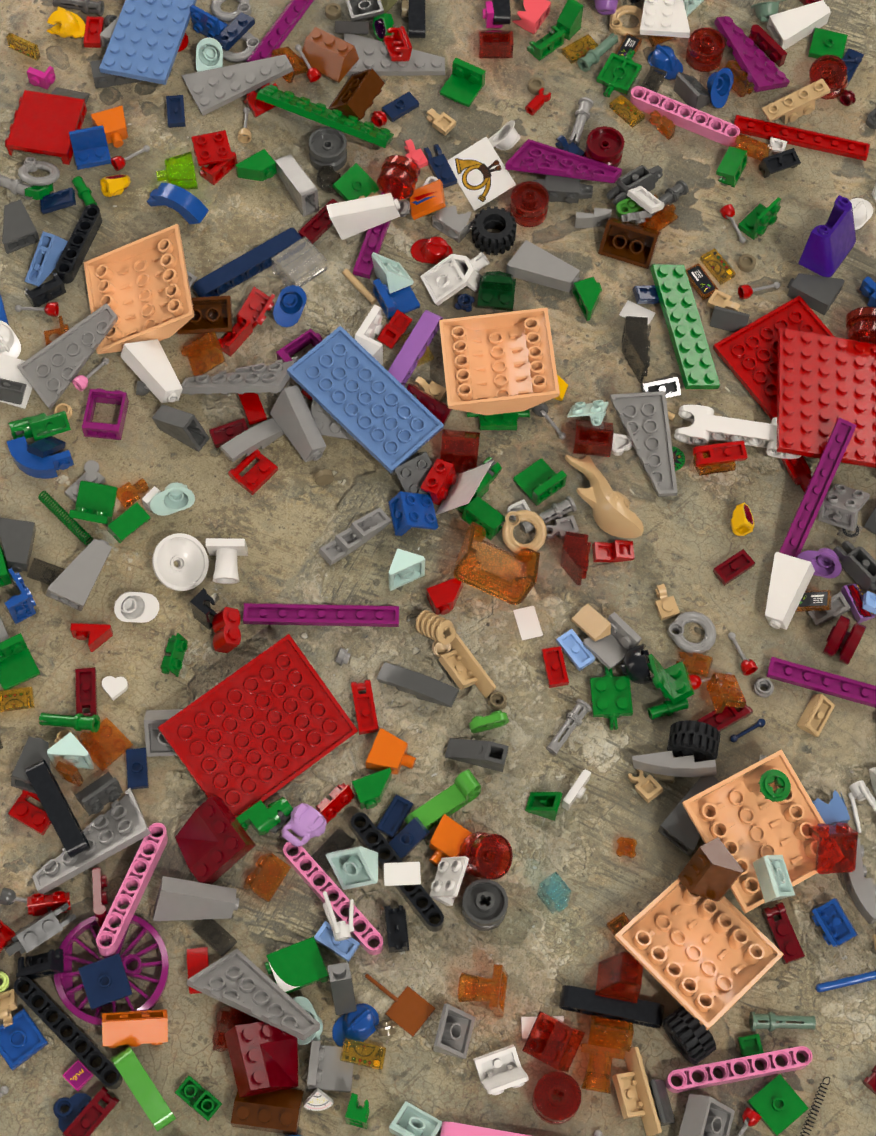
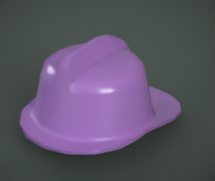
(606, 7)
(824, 562)

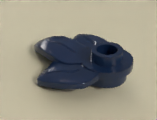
(75, 1104)

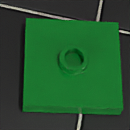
(827, 43)
(355, 184)
(777, 1105)

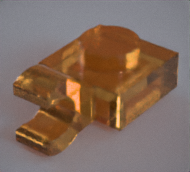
(129, 493)

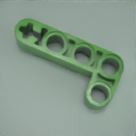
(449, 801)
(143, 1088)

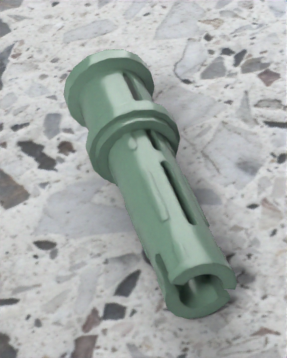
(593, 56)
(770, 1019)

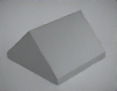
(454, 1032)

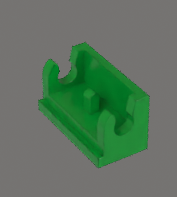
(547, 44)
(732, 166)
(484, 515)
(128, 522)
(357, 1115)

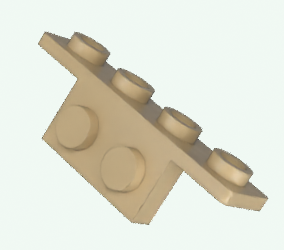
(797, 103)
(465, 668)
(635, 1094)

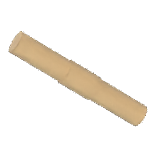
(359, 286)

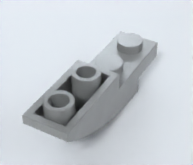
(862, 889)

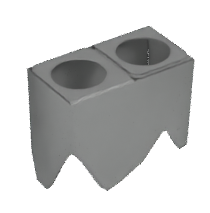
(451, 223)

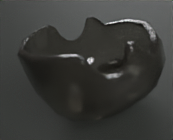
(326, 178)

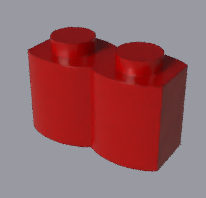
(226, 630)

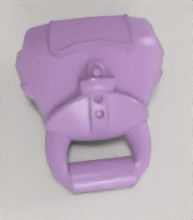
(305, 823)

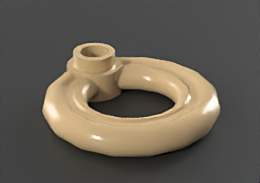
(615, 24)
(529, 516)

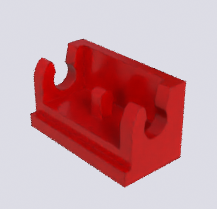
(398, 44)
(217, 171)
(235, 339)

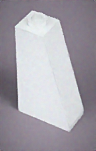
(797, 23)
(362, 214)
(153, 368)
(787, 586)

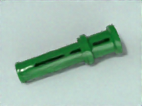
(78, 722)

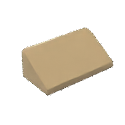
(592, 623)
(816, 714)

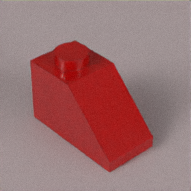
(444, 596)

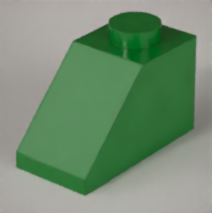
(570, 18)
(257, 167)
(587, 295)
(371, 788)

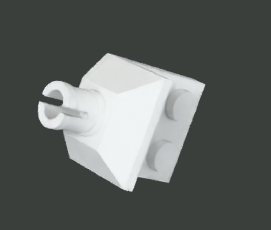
(453, 275)
(368, 331)

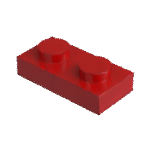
(93, 28)
(555, 667)

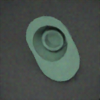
(765, 9)

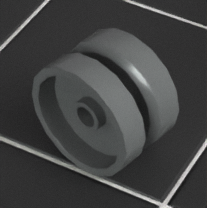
(328, 147)
(482, 916)

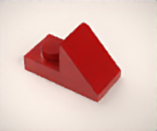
(96, 633)

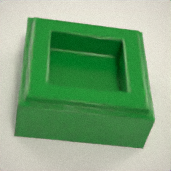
(750, 1045)

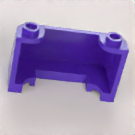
(830, 242)

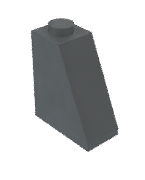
(17, 227)
(815, 290)
(181, 426)
(17, 542)
(33, 751)
(342, 988)

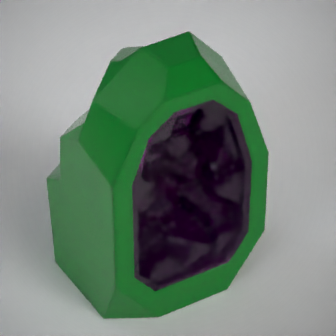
(381, 24)

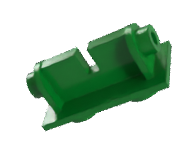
(176, 647)

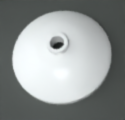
(191, 559)

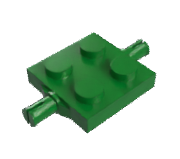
(619, 73)
(503, 421)
(611, 697)

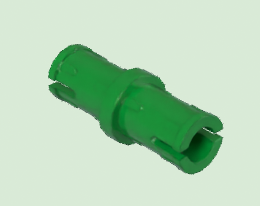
(83, 191)
(667, 708)

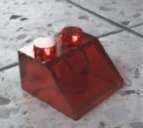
(619, 978)

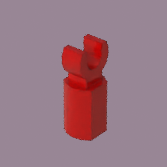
(537, 102)

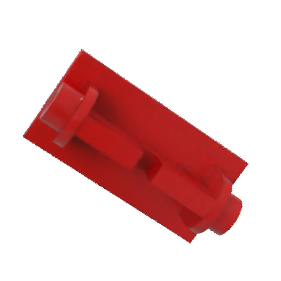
(340, 797)
(38, 903)

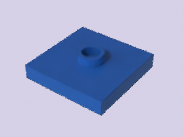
(20, 1040)

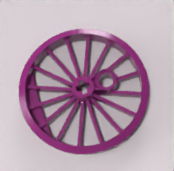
(64, 980)

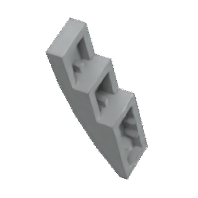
(252, 439)
(355, 536)
(665, 764)

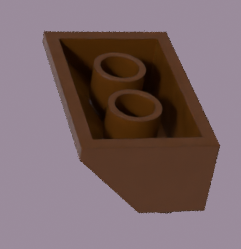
(358, 93)
(629, 242)
(211, 315)
(710, 871)
(269, 1111)

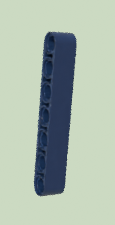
(244, 266)

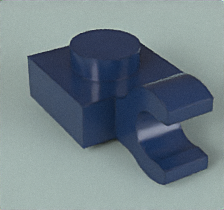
(572, 148)

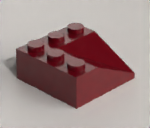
(212, 841)
(262, 1058)

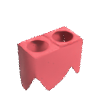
(534, 14)

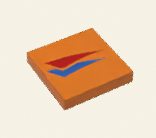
(427, 199)

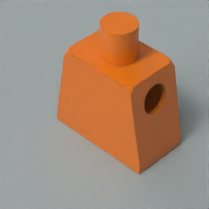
(114, 125)
(390, 753)
(447, 839)

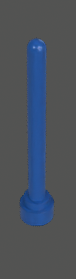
(846, 981)

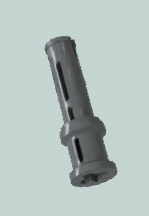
(86, 6)
(673, 194)

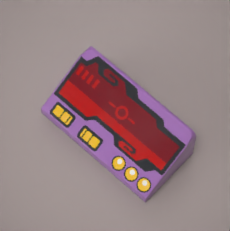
(854, 597)

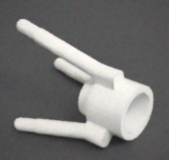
(860, 792)
(340, 929)

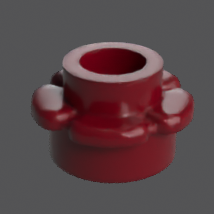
(847, 97)

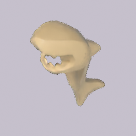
(608, 506)

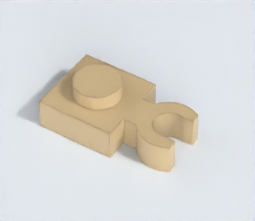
(646, 787)

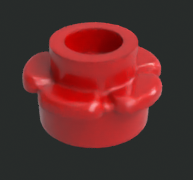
(378, 118)

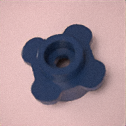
(464, 298)

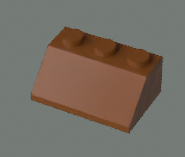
(329, 54)

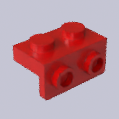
(257, 106)
(255, 307)
(439, 480)

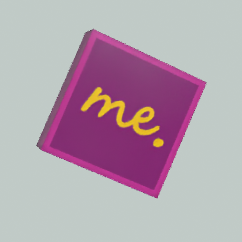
(78, 1075)

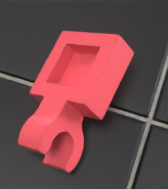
(415, 155)

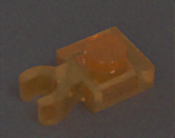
(664, 125)
(697, 664)

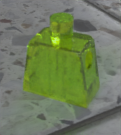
(179, 171)

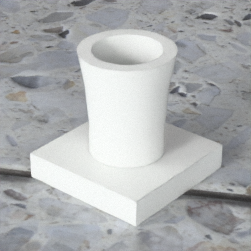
(226, 558)

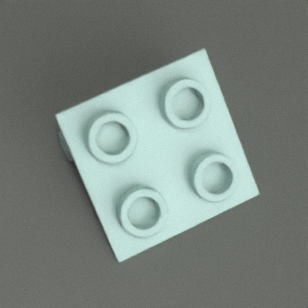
(595, 410)

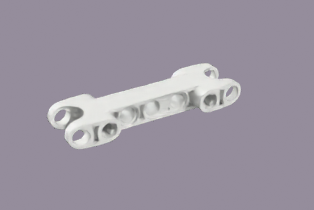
(710, 427)

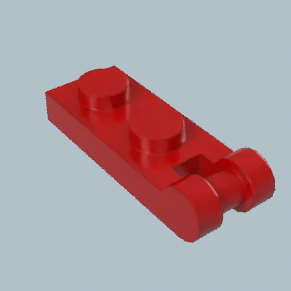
(720, 453)
(364, 707)

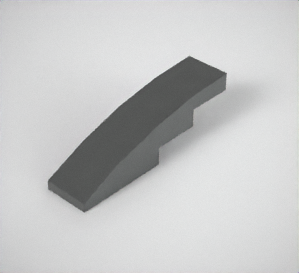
(418, 684)

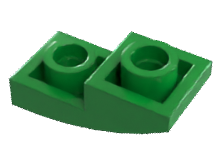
(198, 1098)

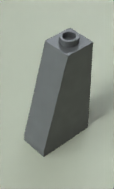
(679, 826)

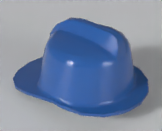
(665, 59)
(719, 86)
(289, 306)
(356, 1024)

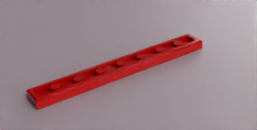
(803, 138)

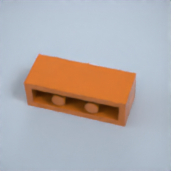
(134, 1028)

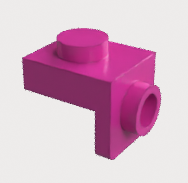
(488, 15)
(40, 78)

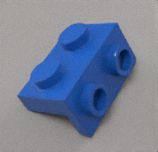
(834, 923)

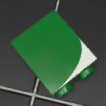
(297, 966)

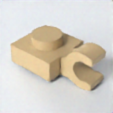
(442, 122)
(722, 300)
(433, 389)
(666, 605)
(8, 1003)

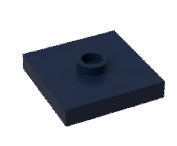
(105, 981)

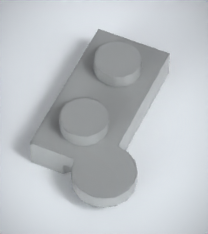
(91, 475)

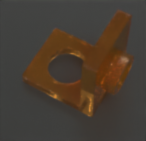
(63, 328)

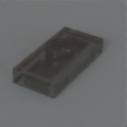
(654, 79)
(44, 571)
(337, 841)
(215, 936)

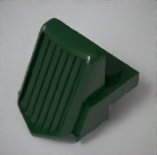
(496, 291)

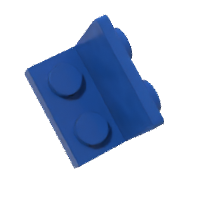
(205, 22)
(90, 147)
(403, 299)
(412, 511)
(22, 605)

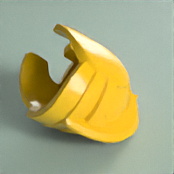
(67, 24)

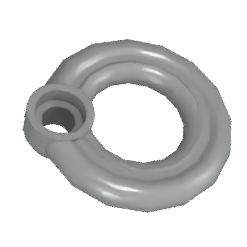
(244, 7)
(251, 42)
(31, 165)
(679, 639)

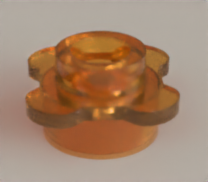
(631, 843)

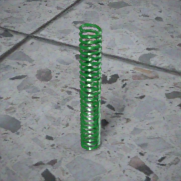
(55, 512)

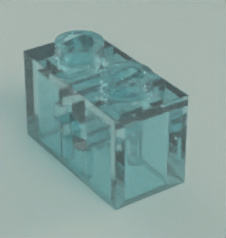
(554, 893)

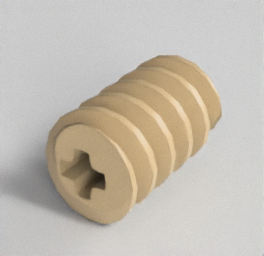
(435, 627)

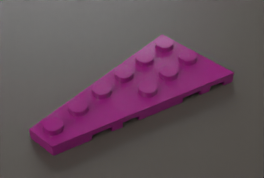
(750, 58)
(548, 160)

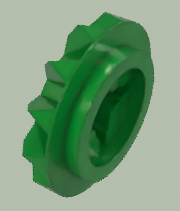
(780, 780)

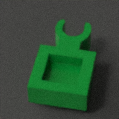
(38, 192)

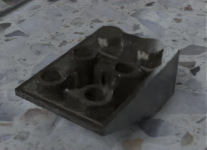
(636, 345)

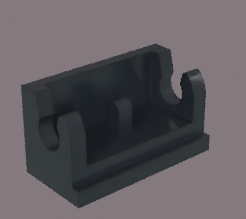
(779, 162)
(46, 291)
(201, 608)
(396, 929)
(41, 965)

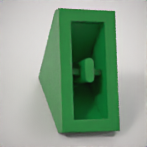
(544, 804)

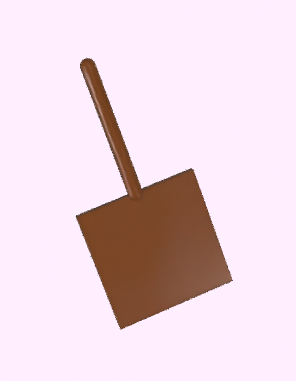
(408, 1010)

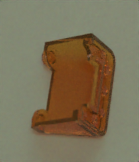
(495, 569)

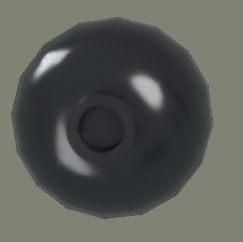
(636, 665)

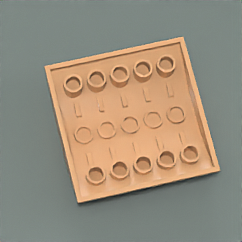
(143, 287)
(499, 361)
(757, 826)
(699, 950)

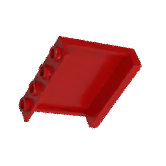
(45, 123)

